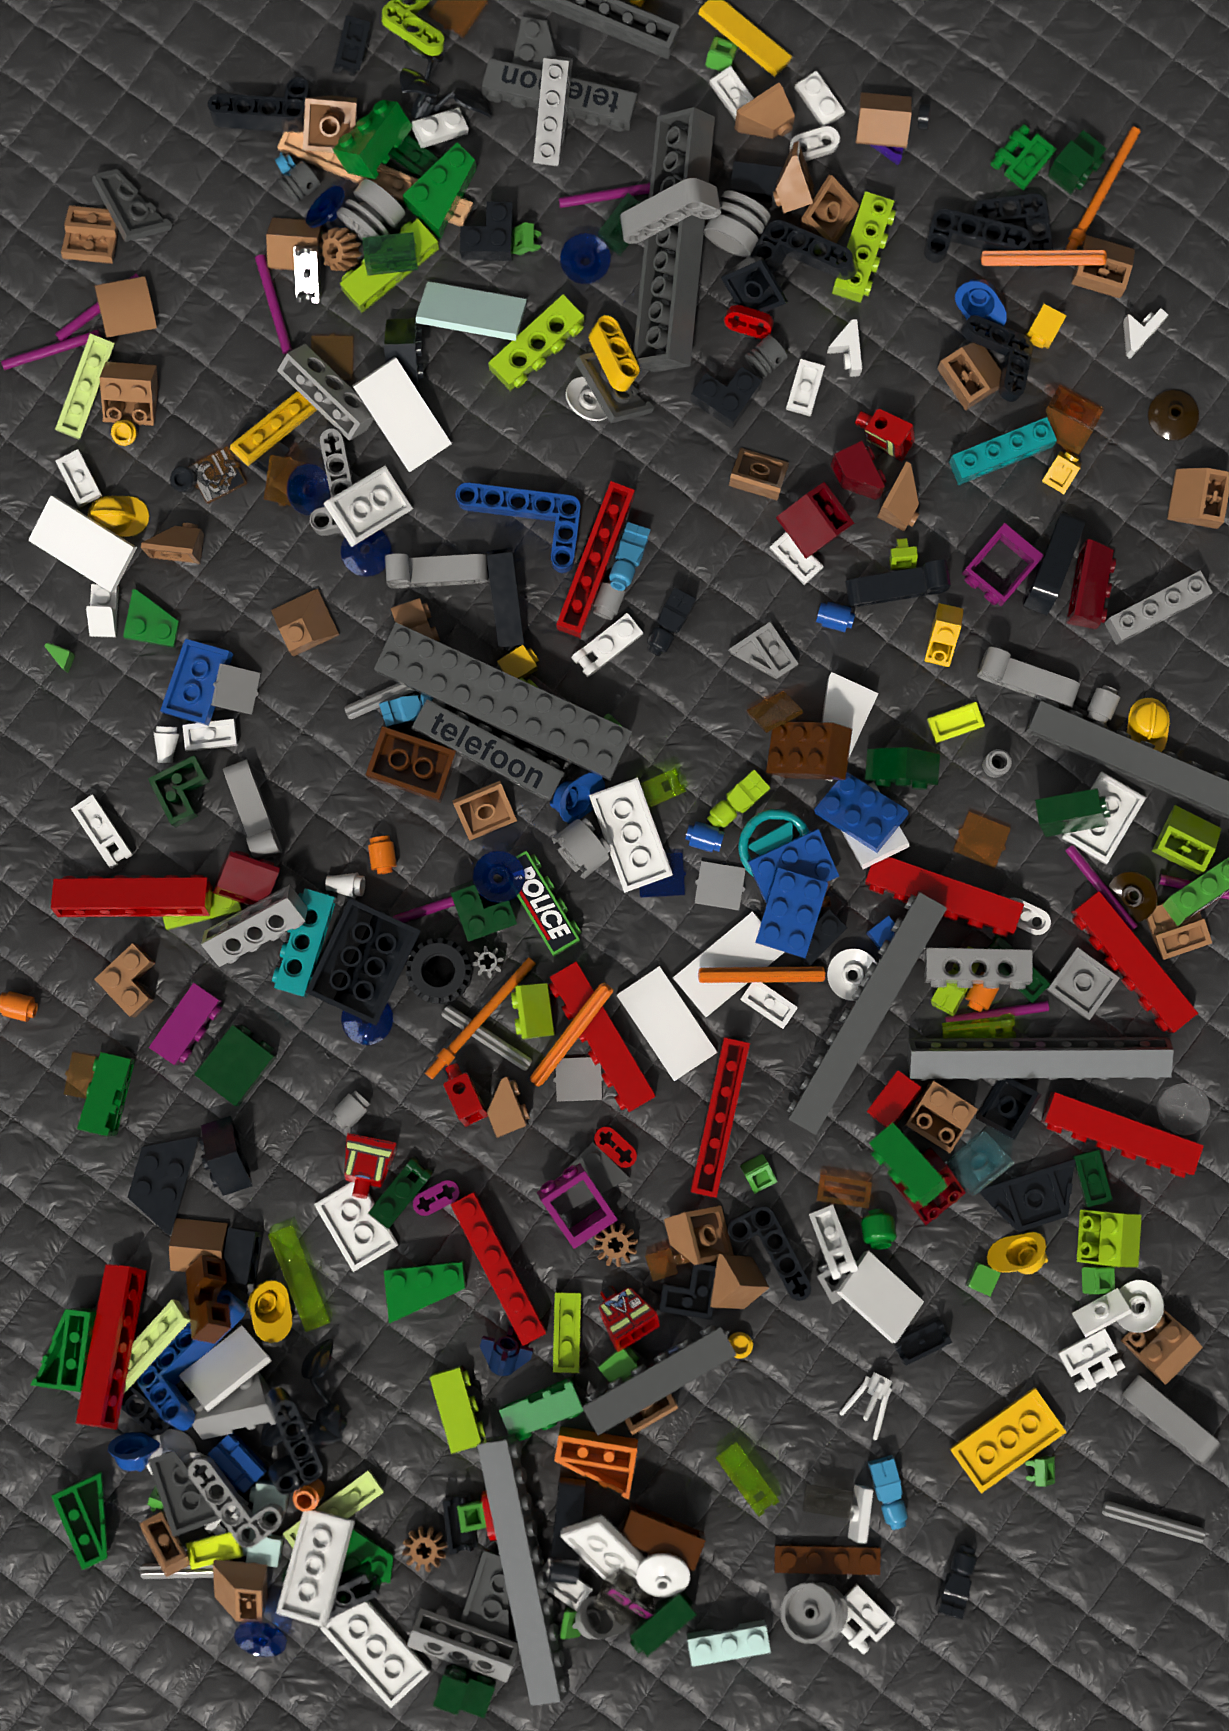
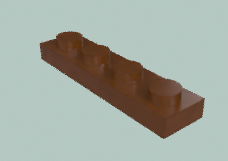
(827, 1559)

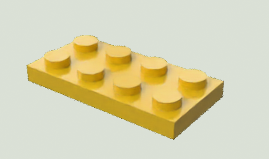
(1007, 1440)

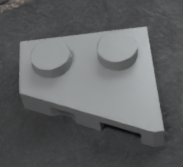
(766, 652)

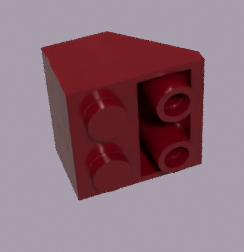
(857, 471)
(815, 520)
(245, 878)
(944, 1199)

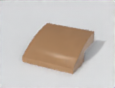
(89, 235)
(125, 306)
(1174, 939)

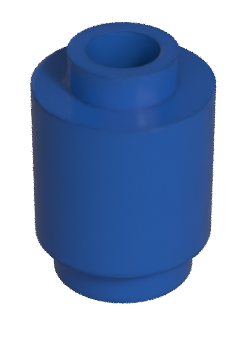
(835, 616)
(704, 837)

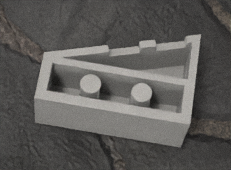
(240, 1409)

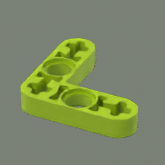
(407, 18)

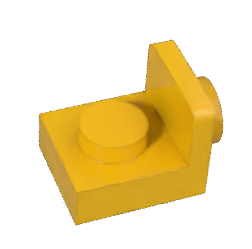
(1062, 471)

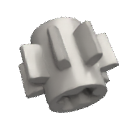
(481, 957)

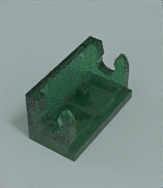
(611, 231)
(390, 254)

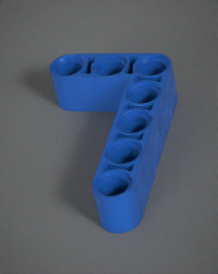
(529, 510)
(163, 1373)

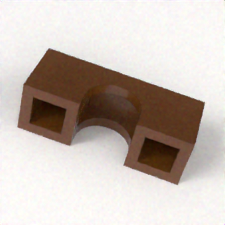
(207, 1317)

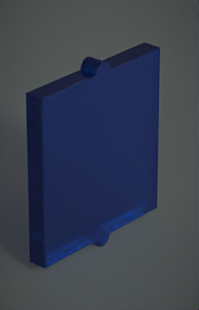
(670, 885)

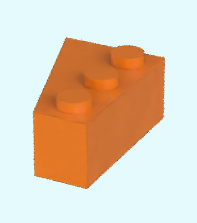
(600, 1457)

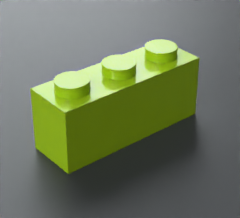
(457, 1408)

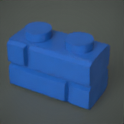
(238, 1462)

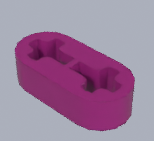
(439, 1203)

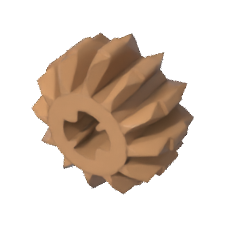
(340, 249)
(609, 1251)
(418, 1555)

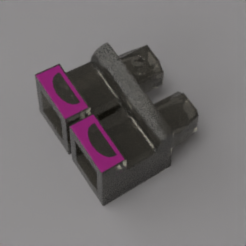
(625, 1598)

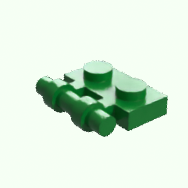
(1029, 162)

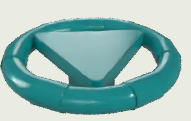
(772, 839)

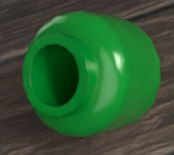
(878, 1229)

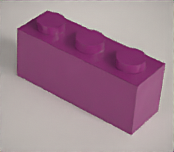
(186, 1025)

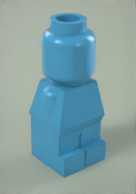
(628, 555)
(402, 710)
(889, 1491)

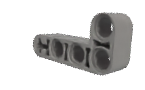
(669, 207)
(335, 480)
(435, 571)
(1027, 679)
(252, 810)
(1171, 1420)
(232, 1498)

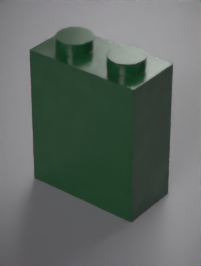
(1072, 812)
(236, 1064)
(668, 1617)

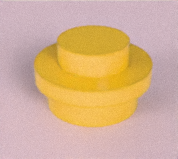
(124, 432)
(741, 1344)

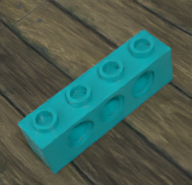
(1002, 451)
(309, 957)

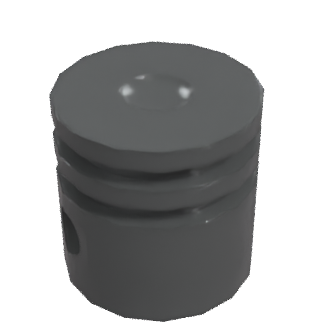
(299, 182)
(766, 356)

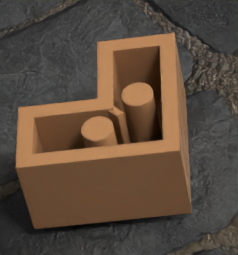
(121, 980)

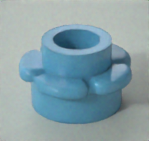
(285, 163)

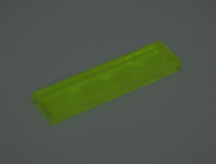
(299, 1278)

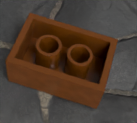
(809, 751)
(411, 764)
(662, 1535)

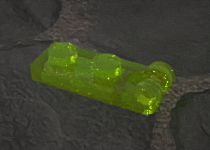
(654, 790)
(980, 1028)
(746, 1478)

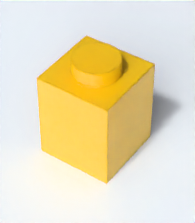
(1045, 327)
(519, 662)

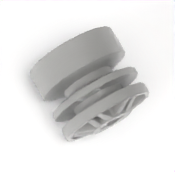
(373, 210)
(737, 224)

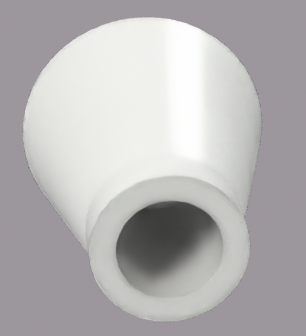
(165, 743)
(346, 884)

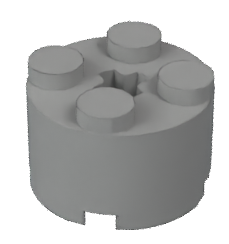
(581, 847)

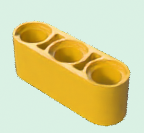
(614, 353)

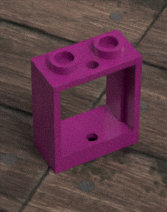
(1016, 544)
(590, 1225)

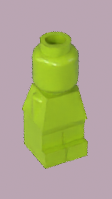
(738, 800)
(950, 997)

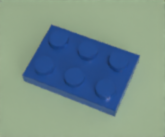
(192, 682)
(861, 812)
(802, 855)
(791, 913)

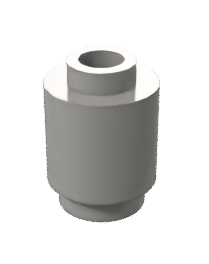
(608, 601)
(1103, 704)
(1004, 760)
(350, 1110)

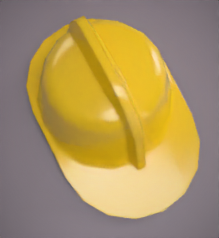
(120, 514)
(1149, 722)
(1018, 1253)
(270, 1311)

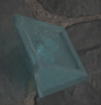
(979, 1163)

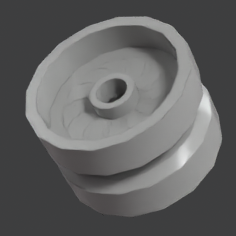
(799, 1615)

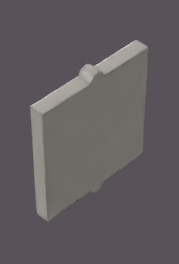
(235, 689)
(720, 885)
(578, 1080)

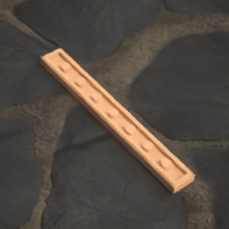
(390, 180)

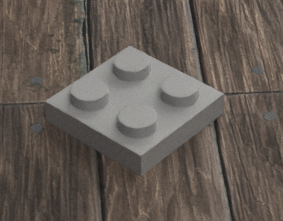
(1083, 983)

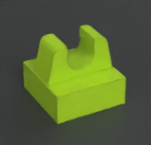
(903, 556)

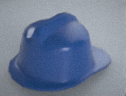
(980, 299)
(573, 799)
(133, 1450)

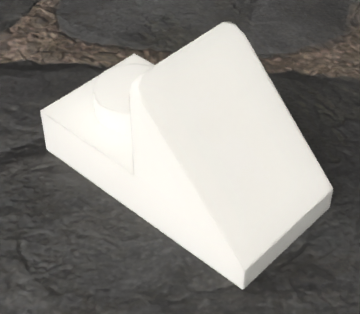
(1138, 334)
(848, 342)
(102, 612)

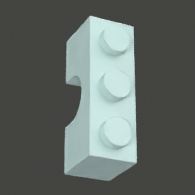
(270, 1548)
(741, 1642)

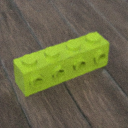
(864, 244)

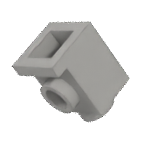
(829, 1289)

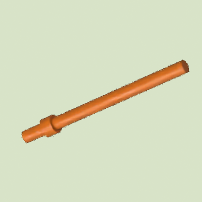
(1078, 234)
(446, 1055)

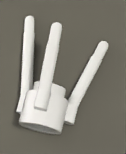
(878, 1387)

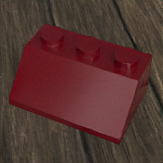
(1091, 585)

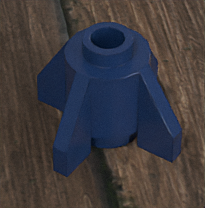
(504, 1356)

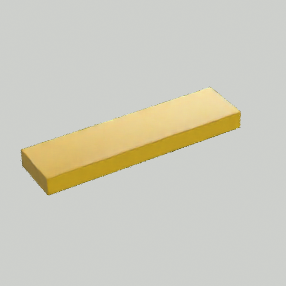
(745, 35)
(272, 428)

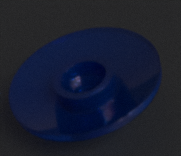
(325, 207)
(582, 247)
(315, 485)
(371, 562)
(504, 865)
(367, 1033)
(260, 1639)

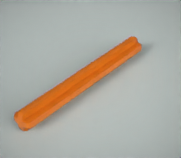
(1044, 258)
(761, 974)
(571, 1034)

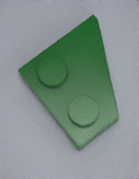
(149, 622)
(364, 1549)

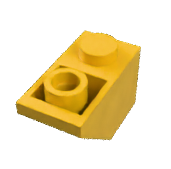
(944, 634)

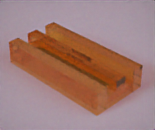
(866, 1194)

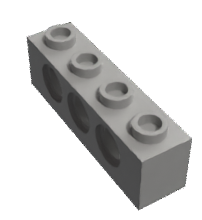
(552, 110)
(326, 391)
(1158, 607)
(239, 926)
(1018, 960)
(463, 1645)

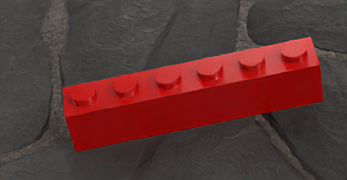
(595, 559)
(131, 896)
(961, 899)
(1134, 963)
(603, 1039)
(719, 1117)
(1121, 1133)
(499, 1268)
(111, 1346)

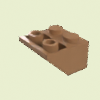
(1106, 278)
(970, 374)
(129, 392)
(1199, 497)
(505, 1110)
(940, 1116)
(1164, 1347)
(241, 1589)

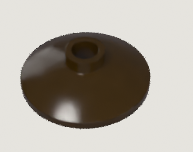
(1167, 425)
(1122, 889)

